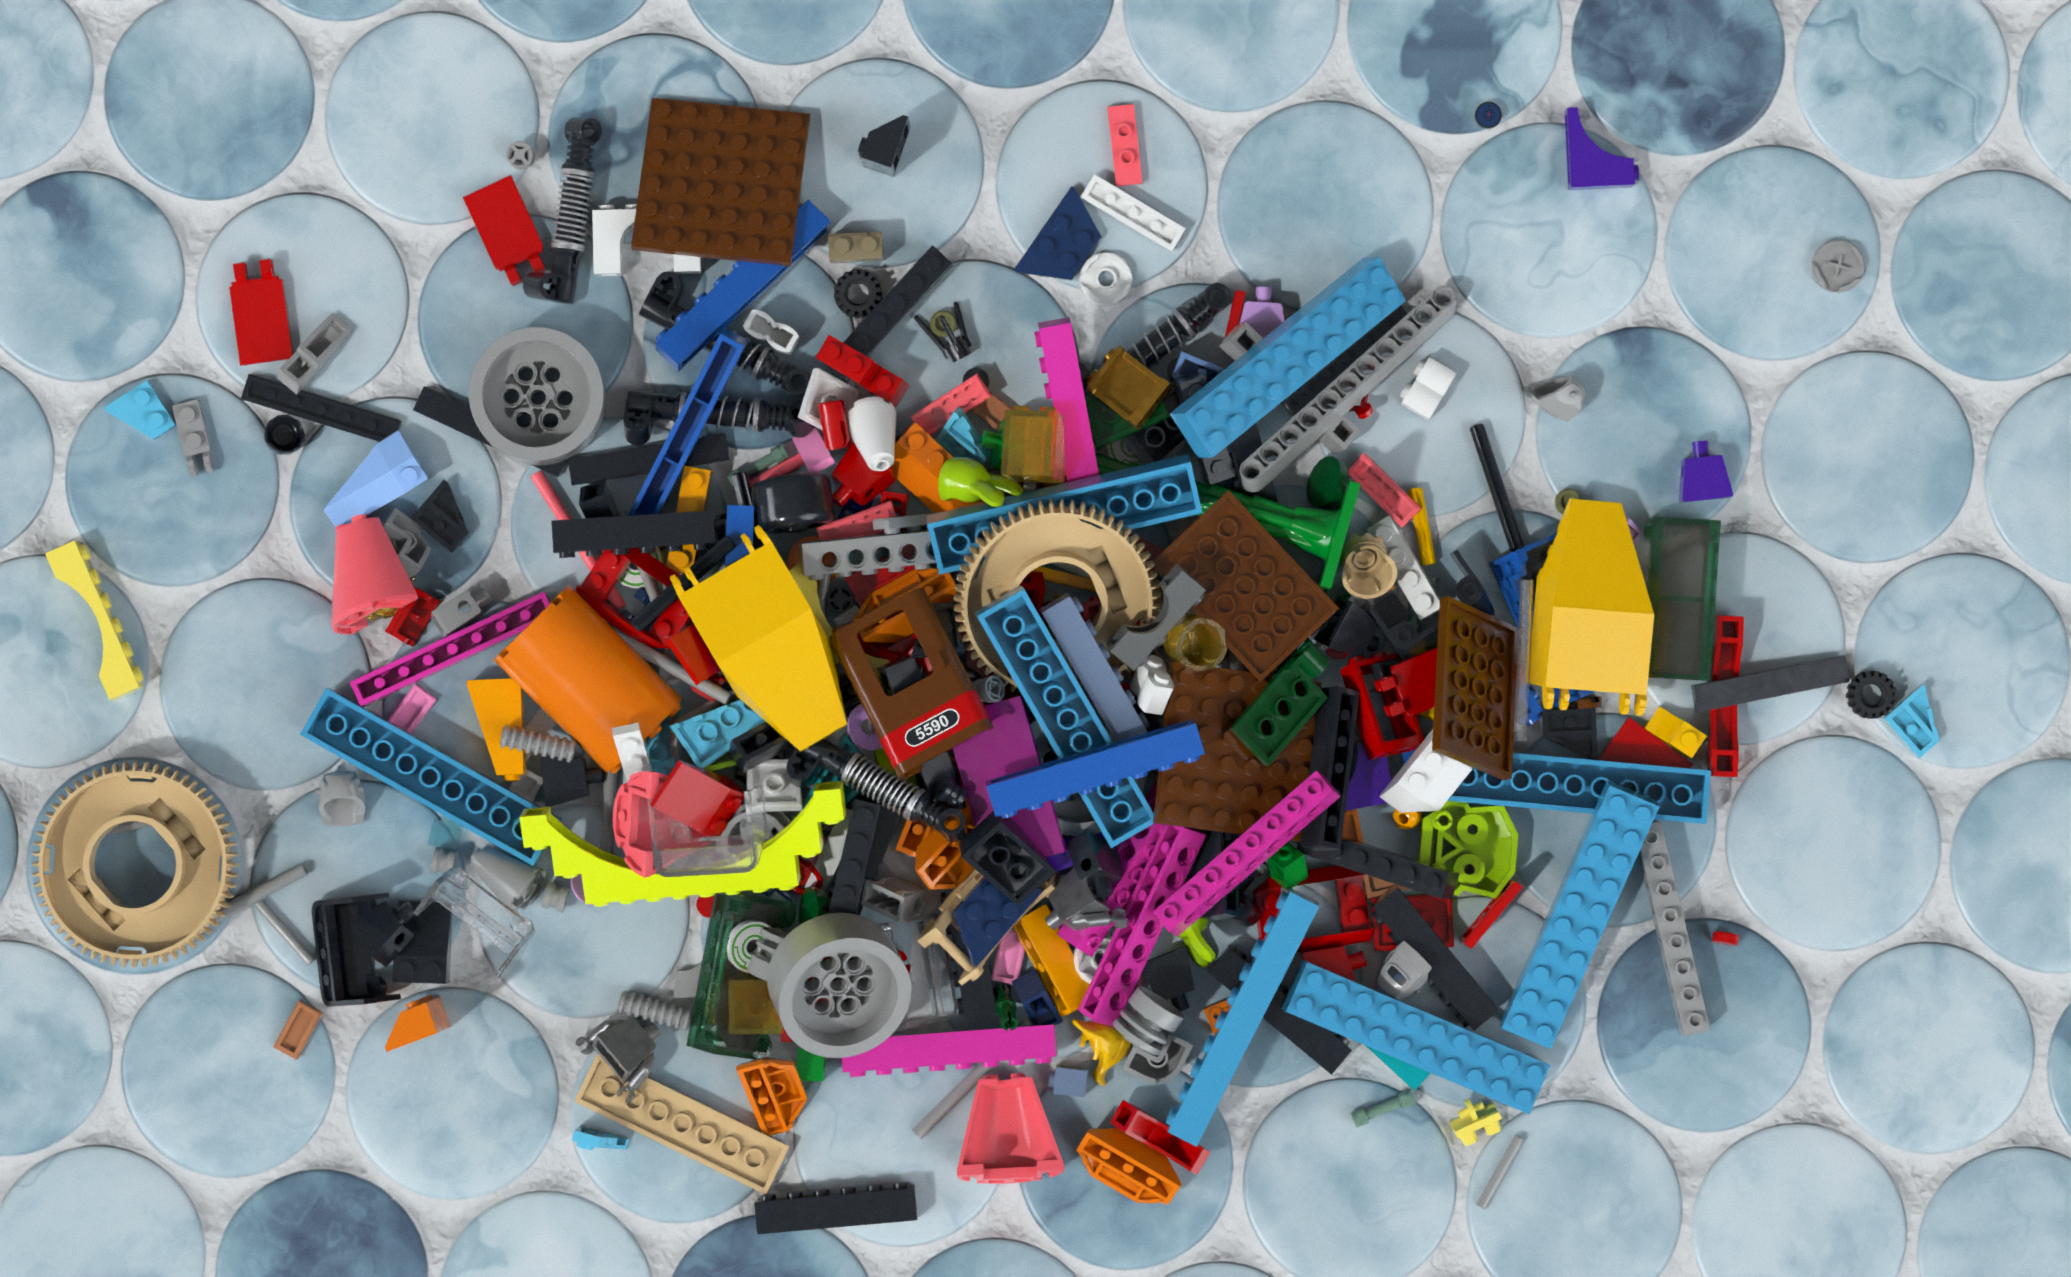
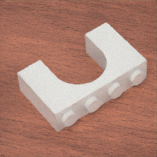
(609, 231)

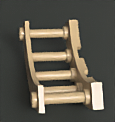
(935, 930)

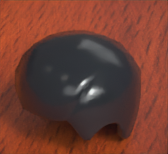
(284, 435)

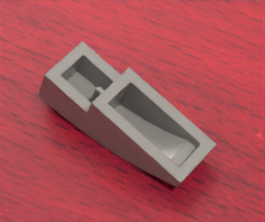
(313, 353)

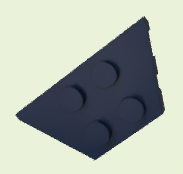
(1062, 241)
(986, 917)

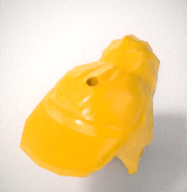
(1106, 1044)

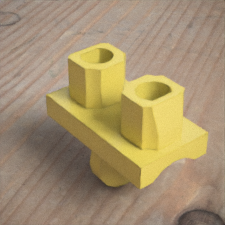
(1474, 1118)

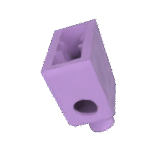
(1262, 314)

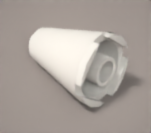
(873, 431)

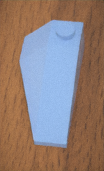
(379, 479)

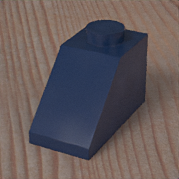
(1036, 999)

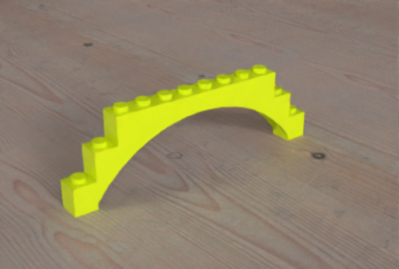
(610, 879)

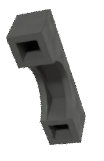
(1136, 643)

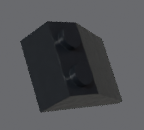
(1160, 440)
(1006, 857)
(429, 951)

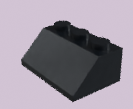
(884, 146)

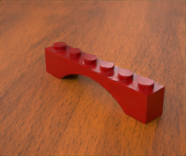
(1722, 727)

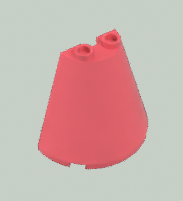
(366, 575)
(632, 820)
(1008, 1134)

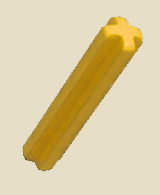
(1422, 528)

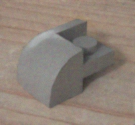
(407, 541)
(1160, 1067)

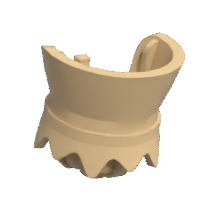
(1367, 567)

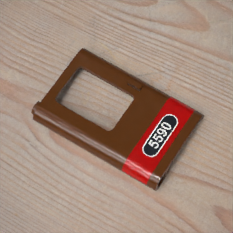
(926, 715)

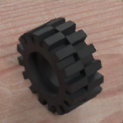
(855, 277)
(1887, 694)

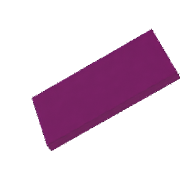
(1002, 752)

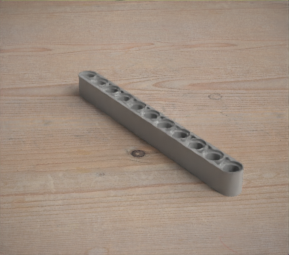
(1345, 400)

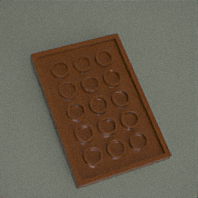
(1249, 584)
(1475, 688)

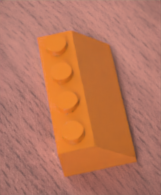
(918, 467)
(419, 1020)

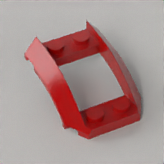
(604, 578)
(864, 585)
(1350, 902)

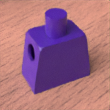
(1703, 476)

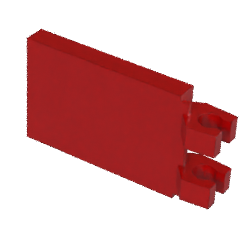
(506, 227)
(260, 316)
(1415, 684)

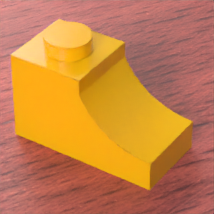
(1675, 732)

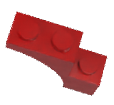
(862, 370)
(1155, 1134)

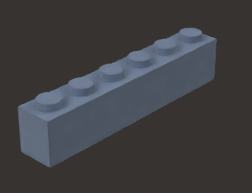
(1093, 669)

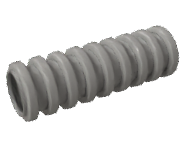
(537, 743)
(654, 1010)

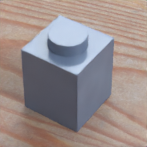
(1068, 1081)

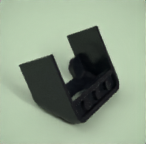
(1403, 636)
(341, 955)

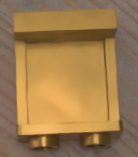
(1128, 387)

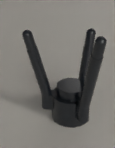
(957, 347)

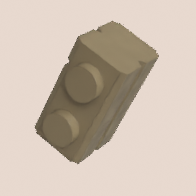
(855, 247)

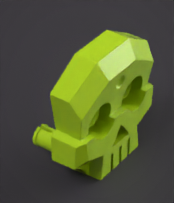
(1489, 850)

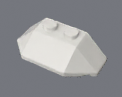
(1425, 780)

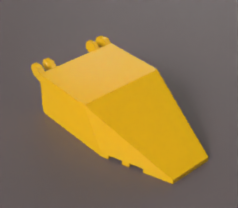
(1592, 610)
(768, 643)

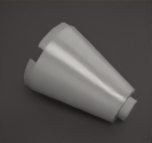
(507, 877)

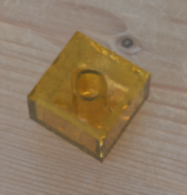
(751, 1008)

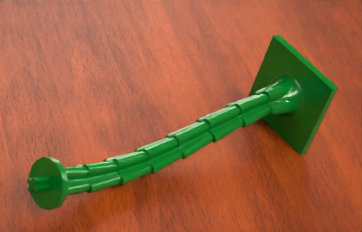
(1307, 528)

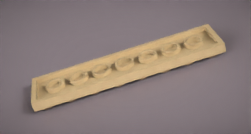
(685, 1126)

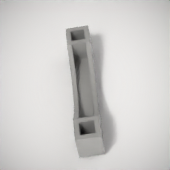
(1337, 436)

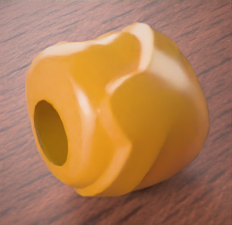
(1407, 819)

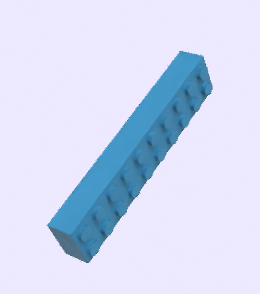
(1287, 357)
(1134, 495)
(1060, 707)
(421, 771)
(1578, 783)
(1579, 914)
(1242, 1017)
(1415, 1036)

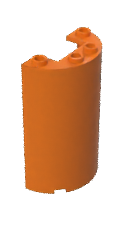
(587, 677)

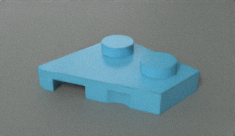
(143, 411)
(962, 439)
(1914, 722)
(591, 1138)

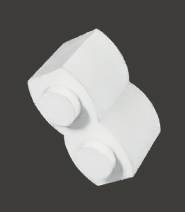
(778, 335)
(1428, 388)
(1152, 685)

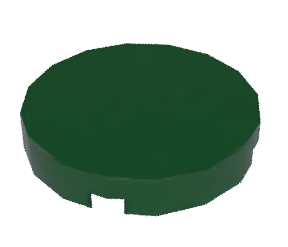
(1326, 482)
(811, 904)

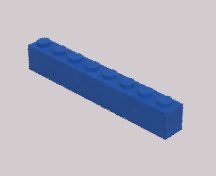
(734, 294)
(689, 424)
(1094, 768)

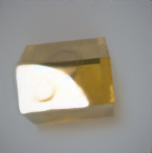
(1033, 445)

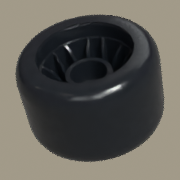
(793, 502)

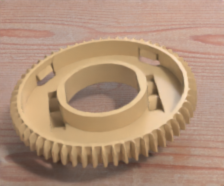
(1057, 536)
(90, 909)

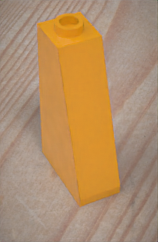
(498, 704)

